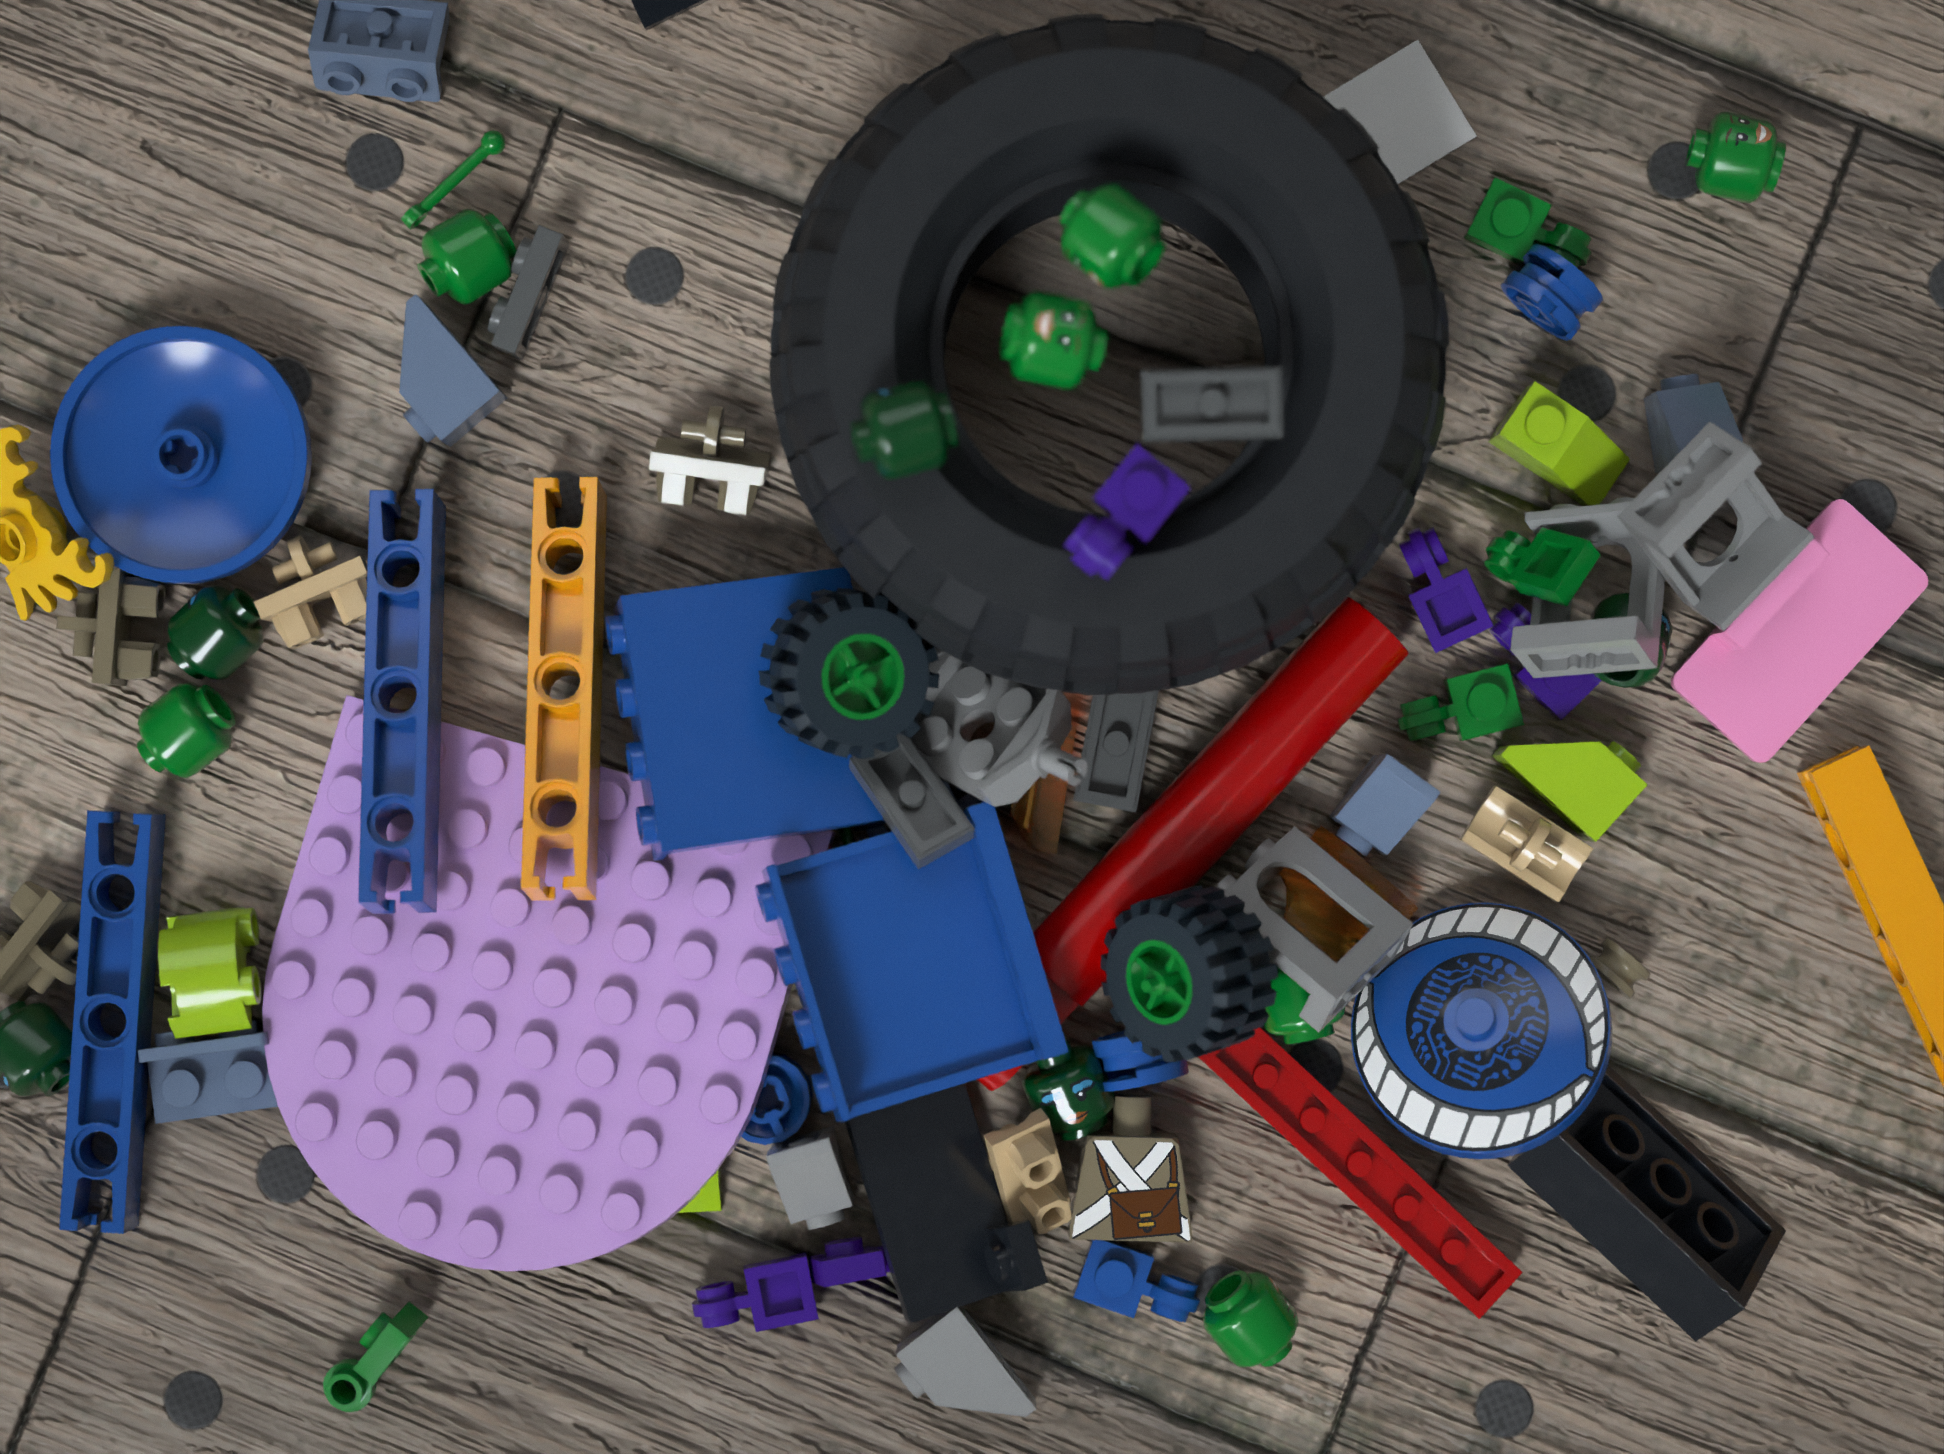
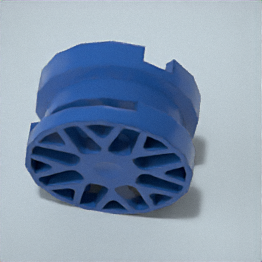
(1551, 292)
(1130, 1066)
(781, 1104)

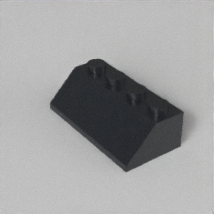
(1655, 1207)

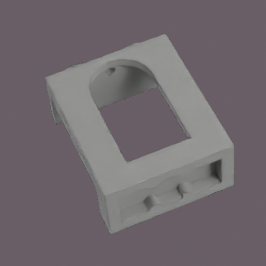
(1684, 496)
(1565, 648)
(1327, 982)

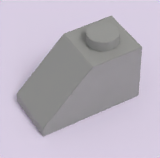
(811, 1178)
(961, 1367)

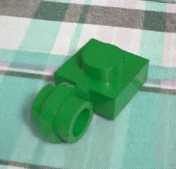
(1512, 222)
(1544, 569)
(1478, 703)
(384, 1343)

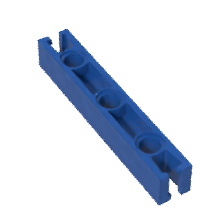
(403, 747)
(105, 1073)

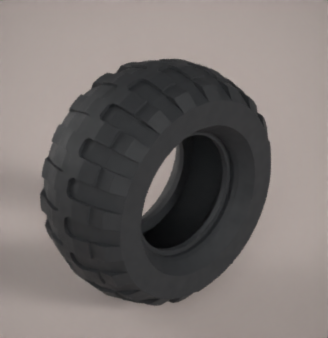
(1256, 174)

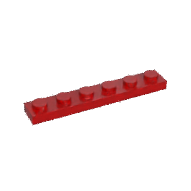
(1366, 1170)

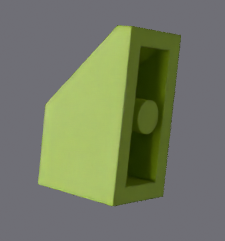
(1560, 445)
(1577, 781)

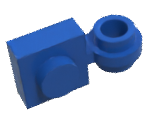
(1117, 1277)

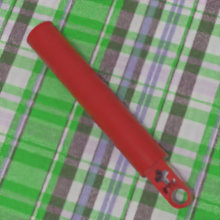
(1217, 796)

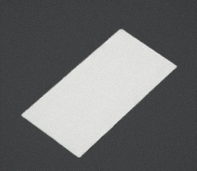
(1405, 111)

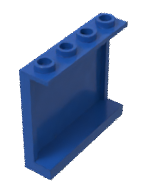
(703, 737)
(910, 969)

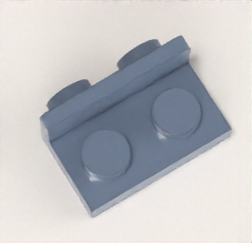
(379, 48)
(208, 1074)

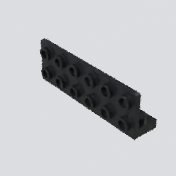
(940, 1205)

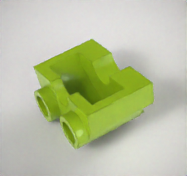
(207, 970)

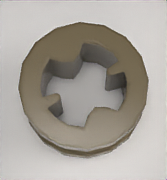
(1619, 968)

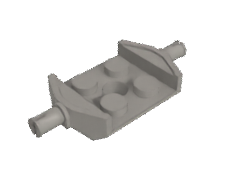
(1020, 748)

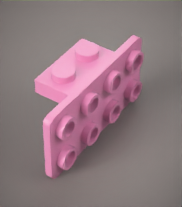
(1801, 633)

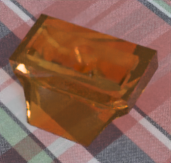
(1041, 808)
(1319, 915)

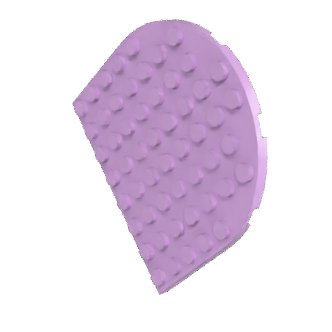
(515, 1065)

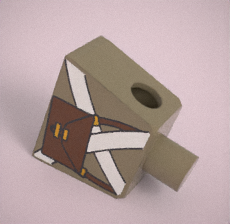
(1130, 1181)

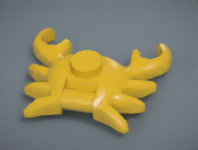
(36, 540)

